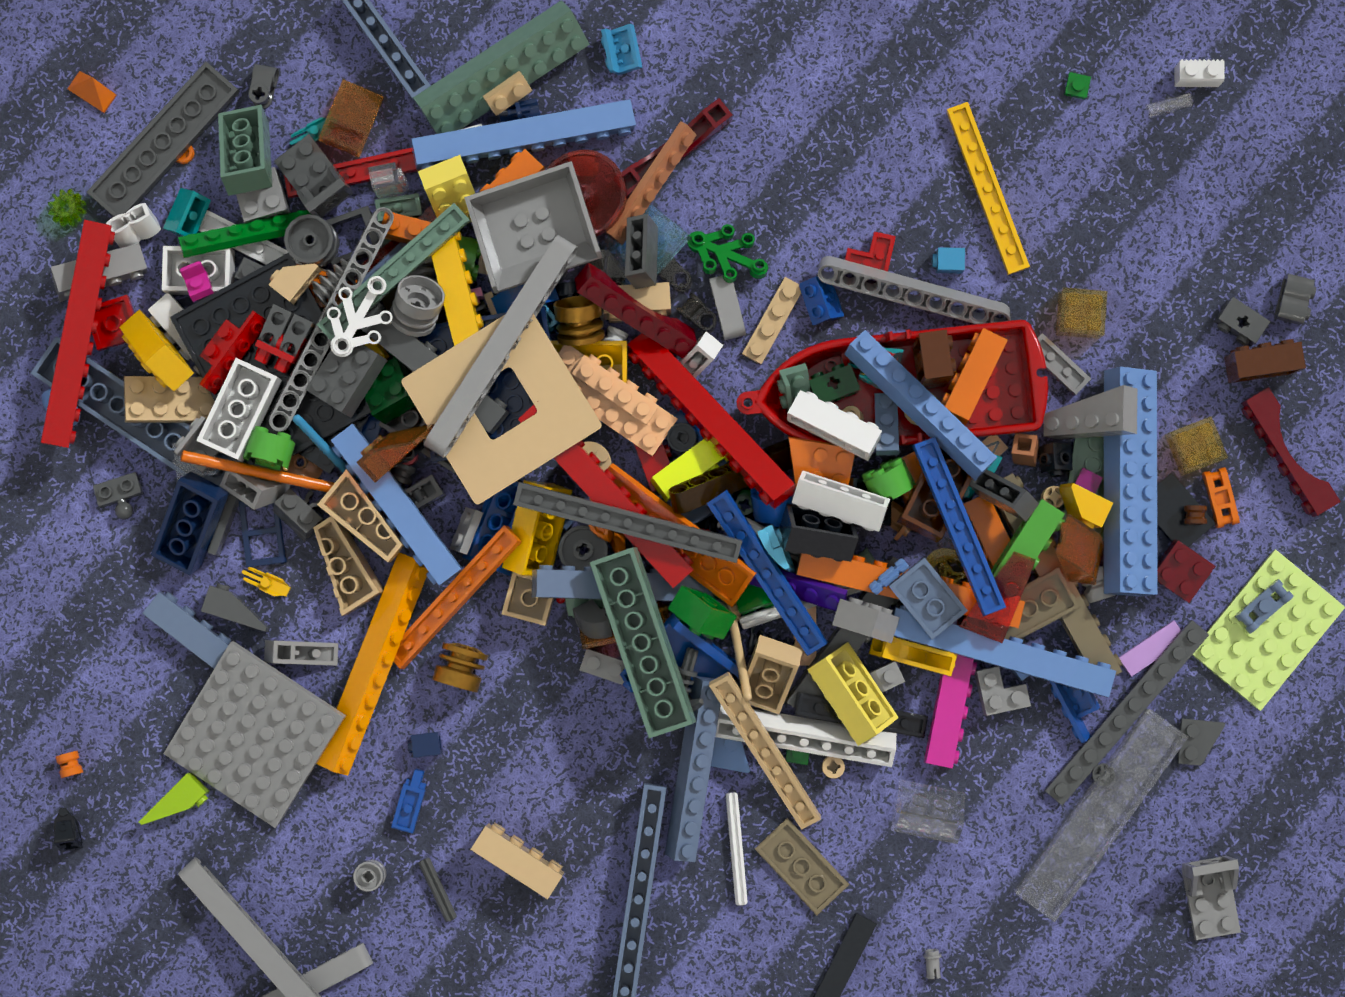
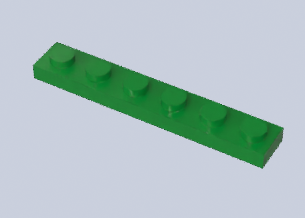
(237, 234)

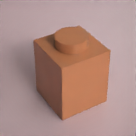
(1025, 449)

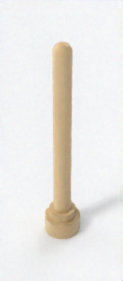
(739, 655)

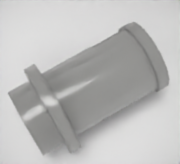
(932, 963)

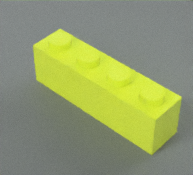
(689, 465)

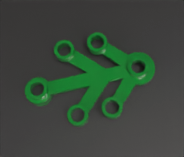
(725, 252)

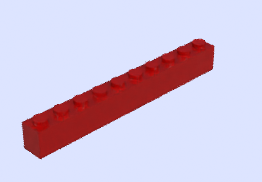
(76, 334)
(712, 420)
(601, 488)

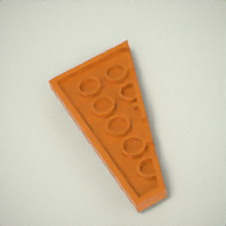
(820, 459)

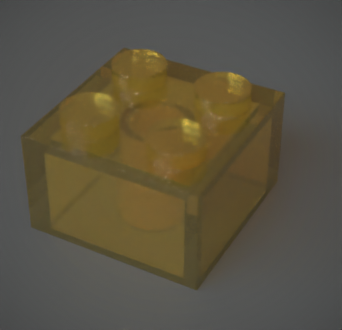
(1081, 313)
(1196, 446)

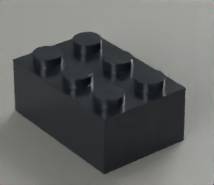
(817, 535)

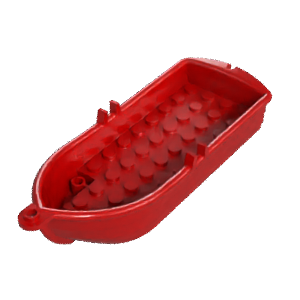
(1008, 405)

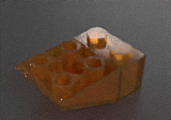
(351, 118)
(1079, 551)

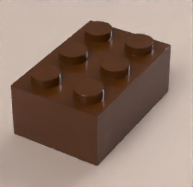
(1264, 361)

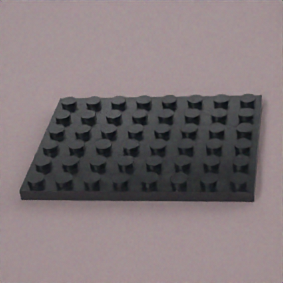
(235, 303)

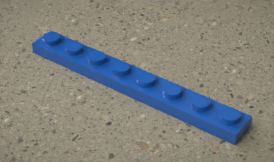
(959, 526)
(768, 573)

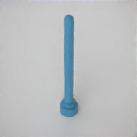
(320, 443)

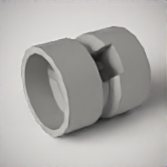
(1096, 592)
(369, 875)

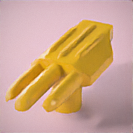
(269, 583)

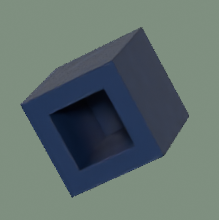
(425, 744)

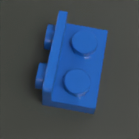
(820, 301)

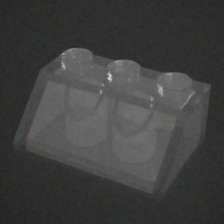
(928, 811)

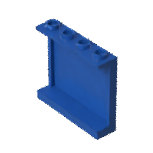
(711, 660)

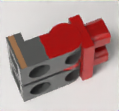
(283, 336)

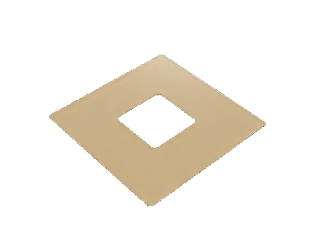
(560, 420)

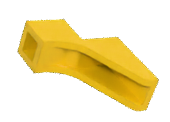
(915, 655)

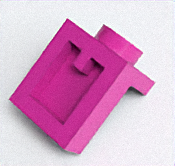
(197, 281)

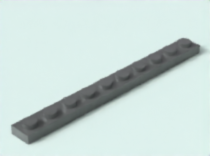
(627, 522)
(1126, 712)

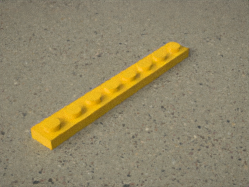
(987, 188)

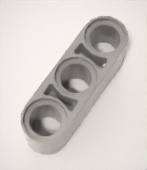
(727, 307)

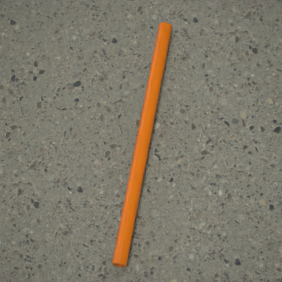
(257, 471)

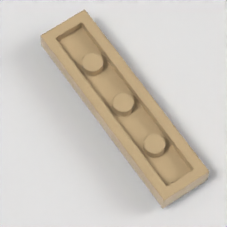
(772, 321)

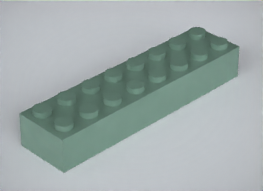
(529, 49)
(643, 642)

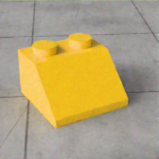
(1085, 505)

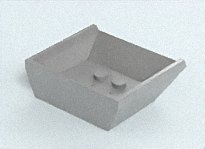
(524, 217)

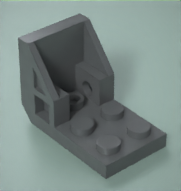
(313, 177)

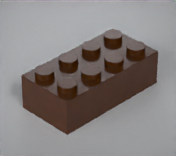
(933, 358)
(921, 509)

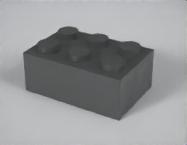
(346, 380)

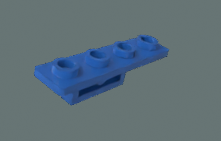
(1074, 706)

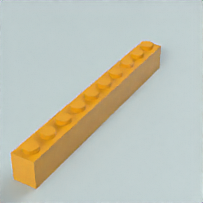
(374, 662)

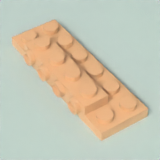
(619, 402)

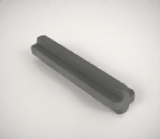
(437, 889)

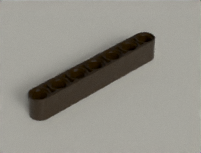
(705, 487)

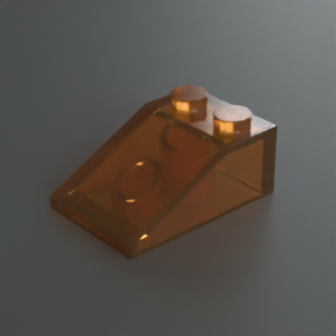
(387, 452)

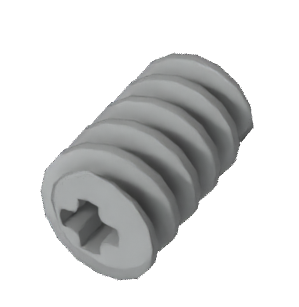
(328, 284)

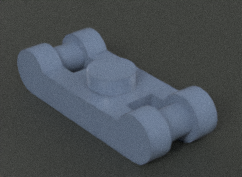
(1264, 606)

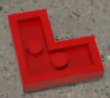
(879, 253)

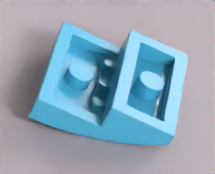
(779, 555)

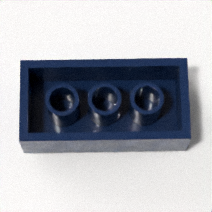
(190, 523)

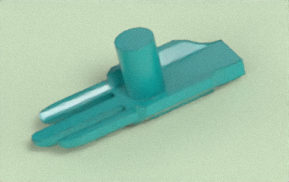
(314, 129)

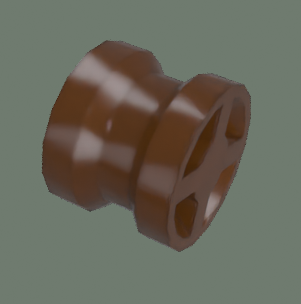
(1195, 514)

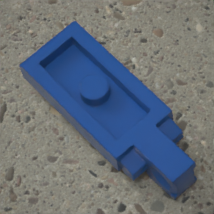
(410, 803)

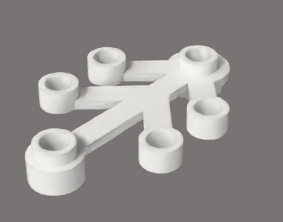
(357, 319)

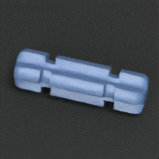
(888, 576)

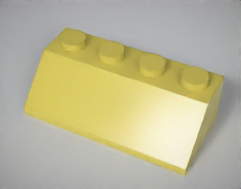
(853, 694)

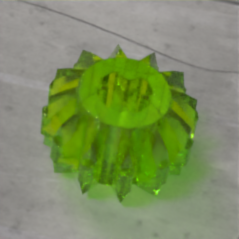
(73, 201)

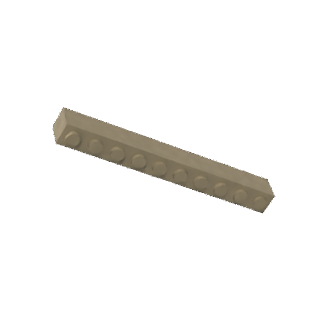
(1079, 624)

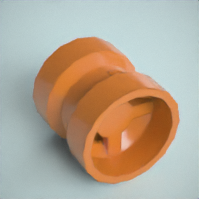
(69, 764)

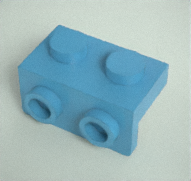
(621, 49)

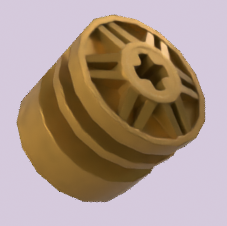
(578, 320)
(460, 667)

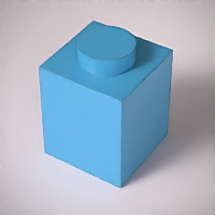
(949, 260)

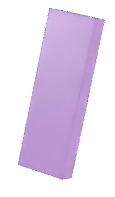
(1149, 649)

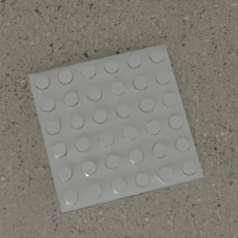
(254, 734)

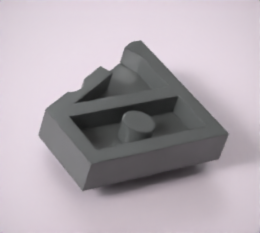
(1200, 740)

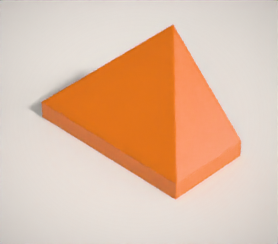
(92, 91)

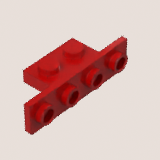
(226, 346)

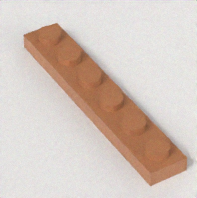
(654, 179)

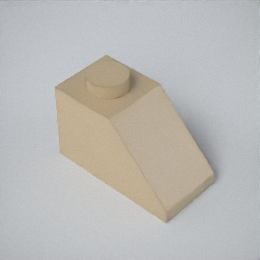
(294, 280)

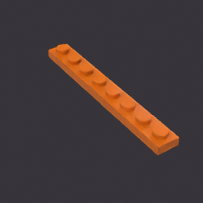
(456, 595)

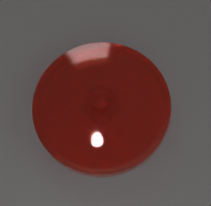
(601, 186)

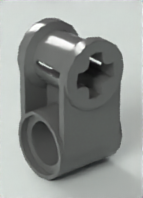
(263, 81)

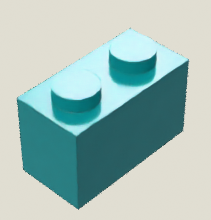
(186, 213)

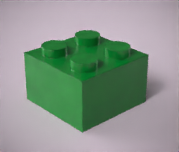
(702, 613)

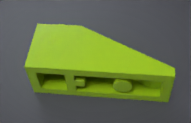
(183, 796)

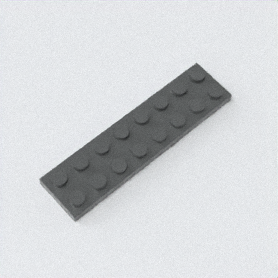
(163, 141)

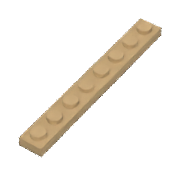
(765, 750)

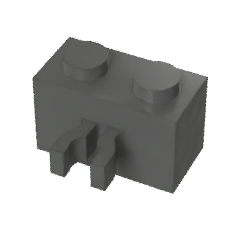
(298, 513)

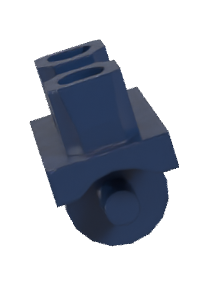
(520, 110)

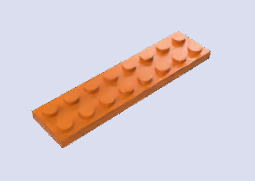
(721, 577)

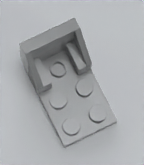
(1211, 896)

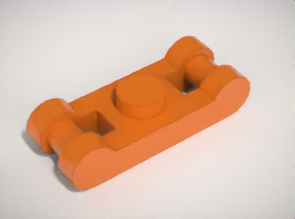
(1221, 497)

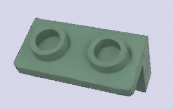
(791, 382)

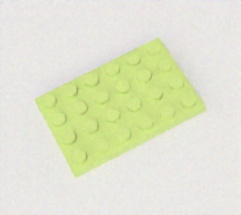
(1263, 660)

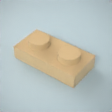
(507, 93)

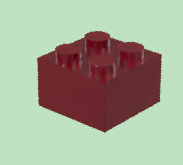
(1182, 570)

